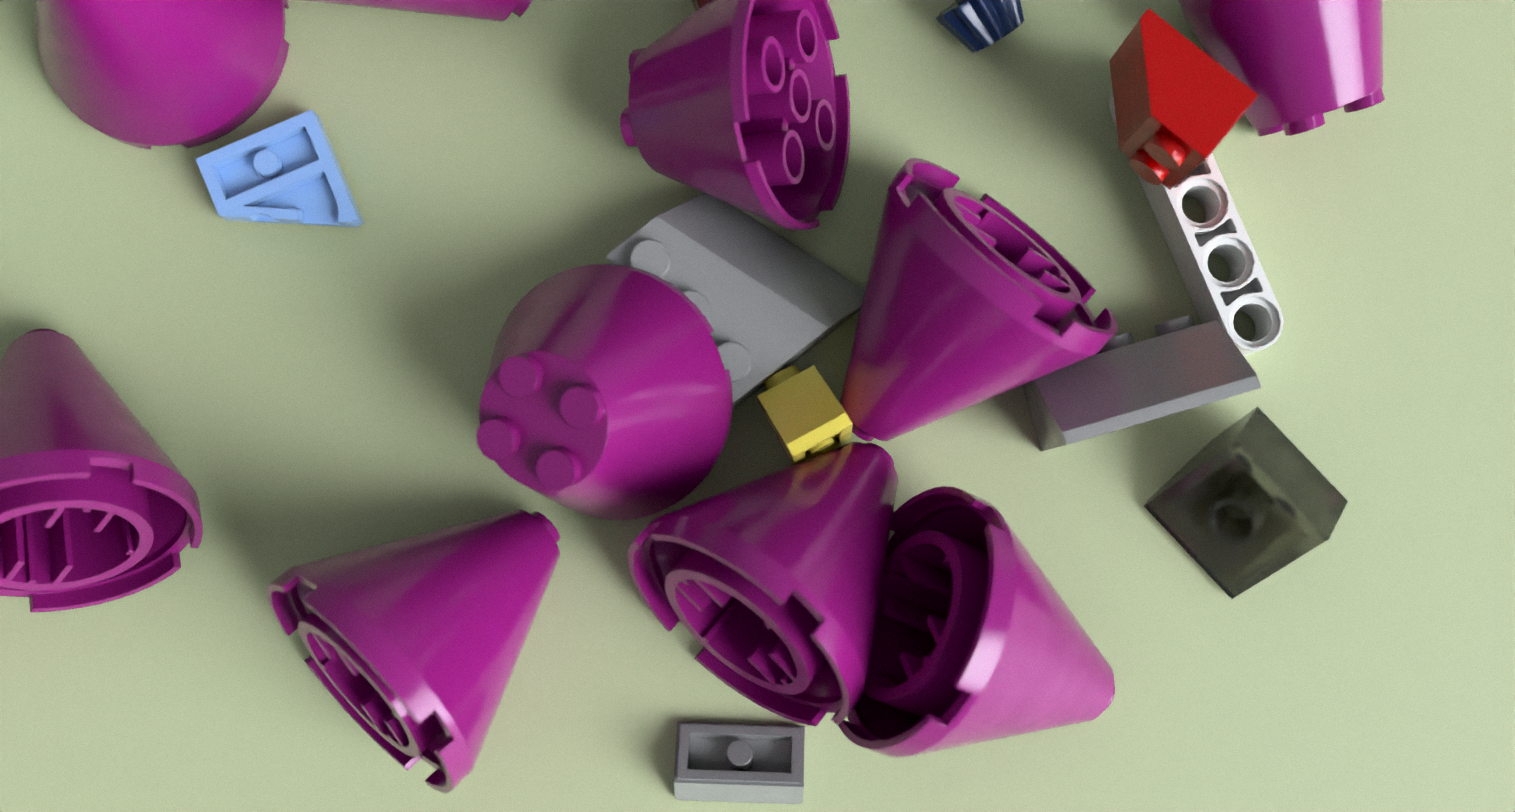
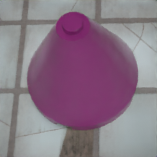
(162, 66)
(959, 307)
(82, 484)
(779, 579)
(423, 632)
(970, 637)

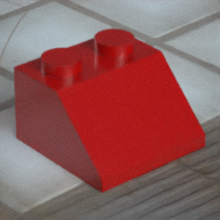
(1171, 101)

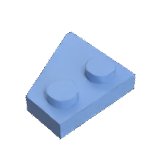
(281, 177)

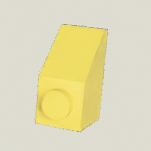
(804, 413)

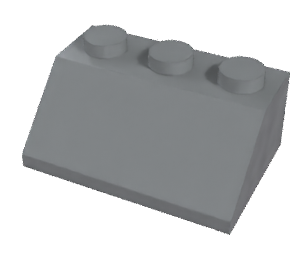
(1138, 382)

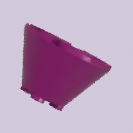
(746, 107)
(606, 393)

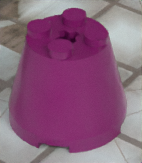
(1295, 55)

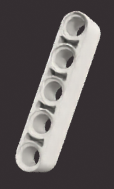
(1222, 235)

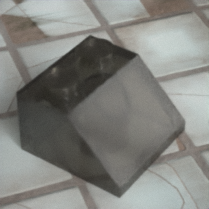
(1247, 504)

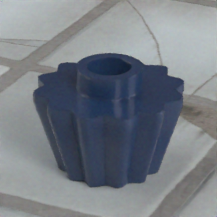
(981, 21)

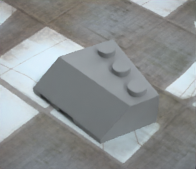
(749, 283)

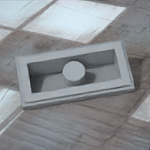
(739, 762)

